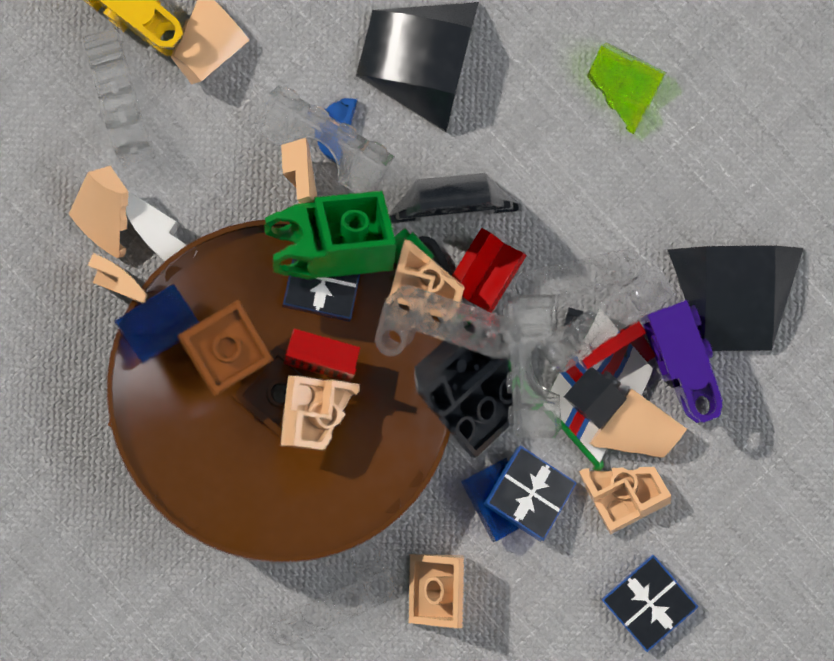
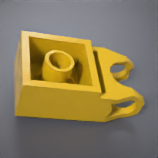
(144, 19)

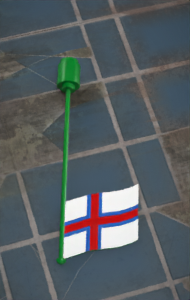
(630, 371)

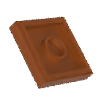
(225, 347)

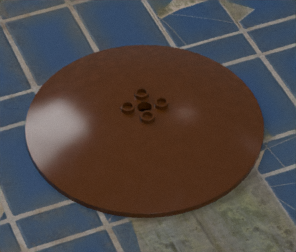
(219, 459)

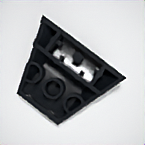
(418, 56)
(453, 196)
(737, 291)
(466, 392)

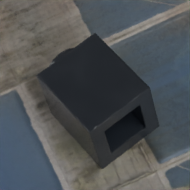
(596, 396)

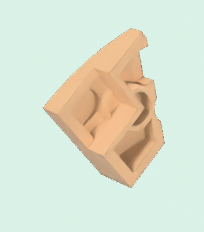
(207, 41)
(299, 170)
(102, 210)
(424, 273)
(115, 278)
(313, 410)
(639, 429)
(625, 494)

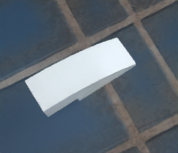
(154, 227)

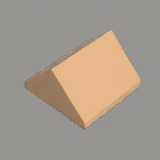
(436, 590)

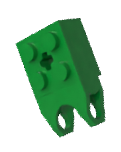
(335, 236)

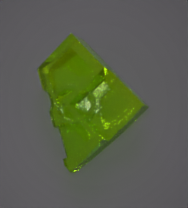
(626, 83)

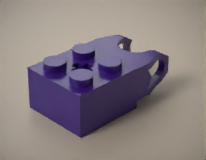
(684, 358)

